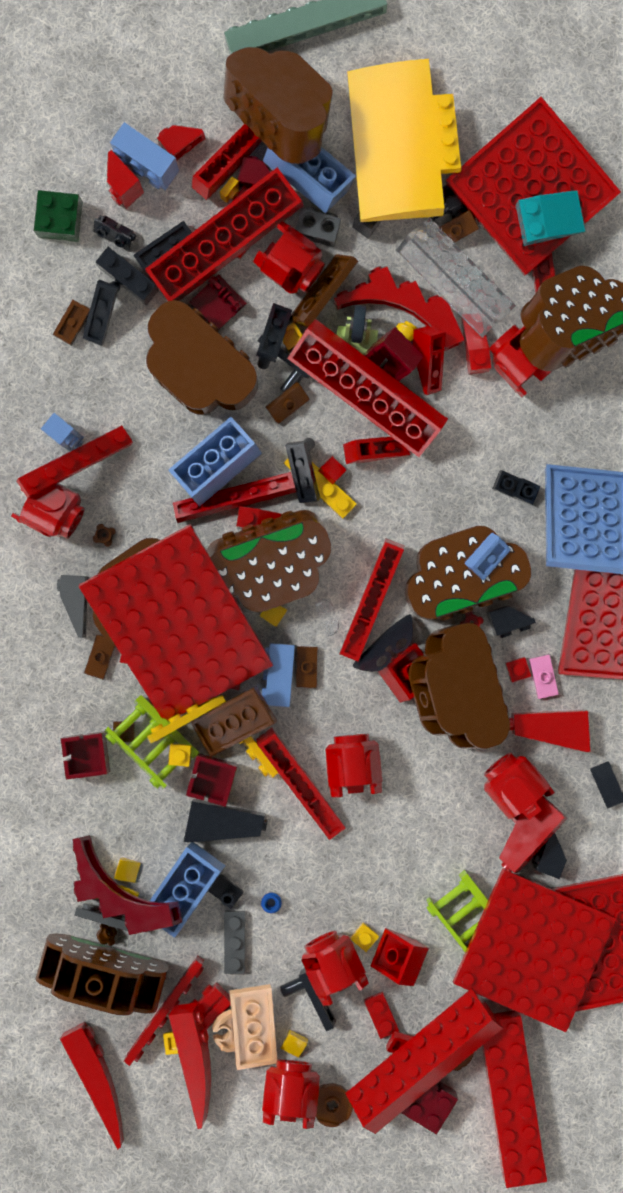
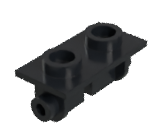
(106, 228)

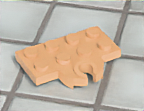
(249, 1027)

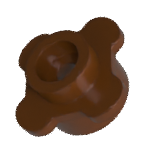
(107, 541)
(106, 934)

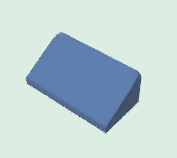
(487, 556)

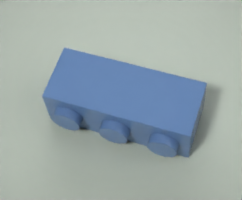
(62, 433)
(279, 675)

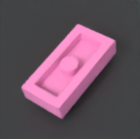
(543, 676)

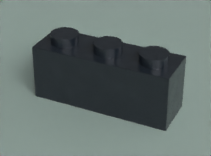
(127, 276)

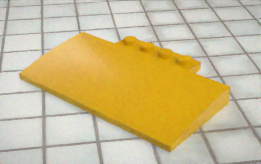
(401, 140)

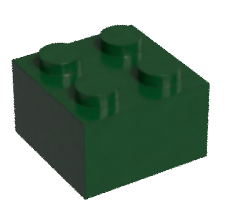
(58, 215)

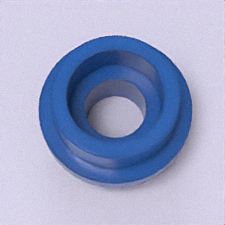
(271, 909)

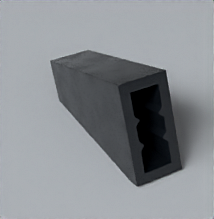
(217, 822)

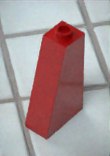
(559, 728)
(531, 835)

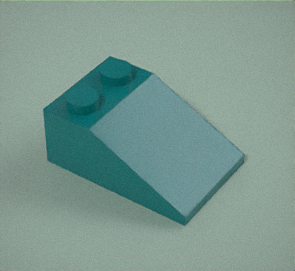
(550, 217)

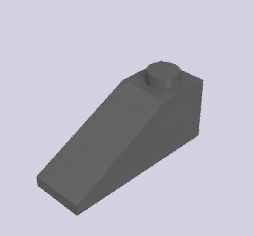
(74, 601)

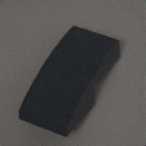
(516, 487)
(607, 784)

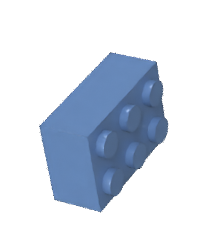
(144, 157)

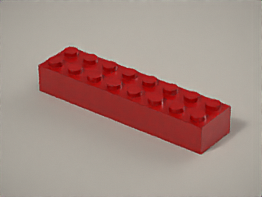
(225, 236)
(367, 388)
(423, 1061)
(514, 1104)

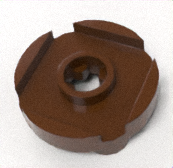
(339, 1114)

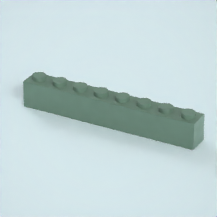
(301, 23)

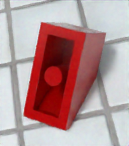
(180, 140)

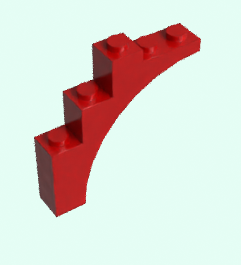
(407, 298)

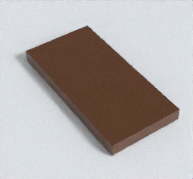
(323, 289)
(233, 721)

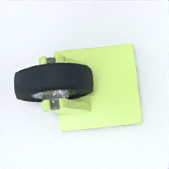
(358, 330)

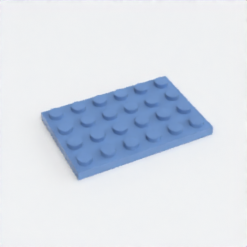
(584, 518)

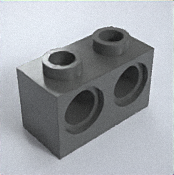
(316, 233)

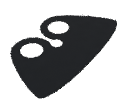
(400, 630)

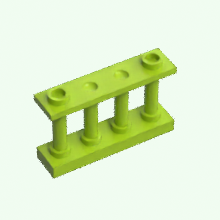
(144, 707)
(477, 901)

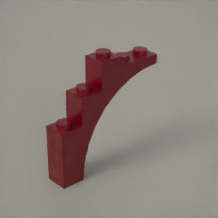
(114, 901)

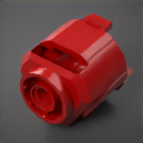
(292, 261)
(512, 362)
(52, 512)
(353, 763)
(516, 786)
(333, 965)
(291, 1093)

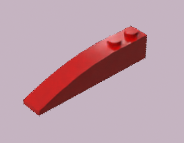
(225, 162)
(372, 599)
(300, 783)
(194, 1055)
(95, 1076)

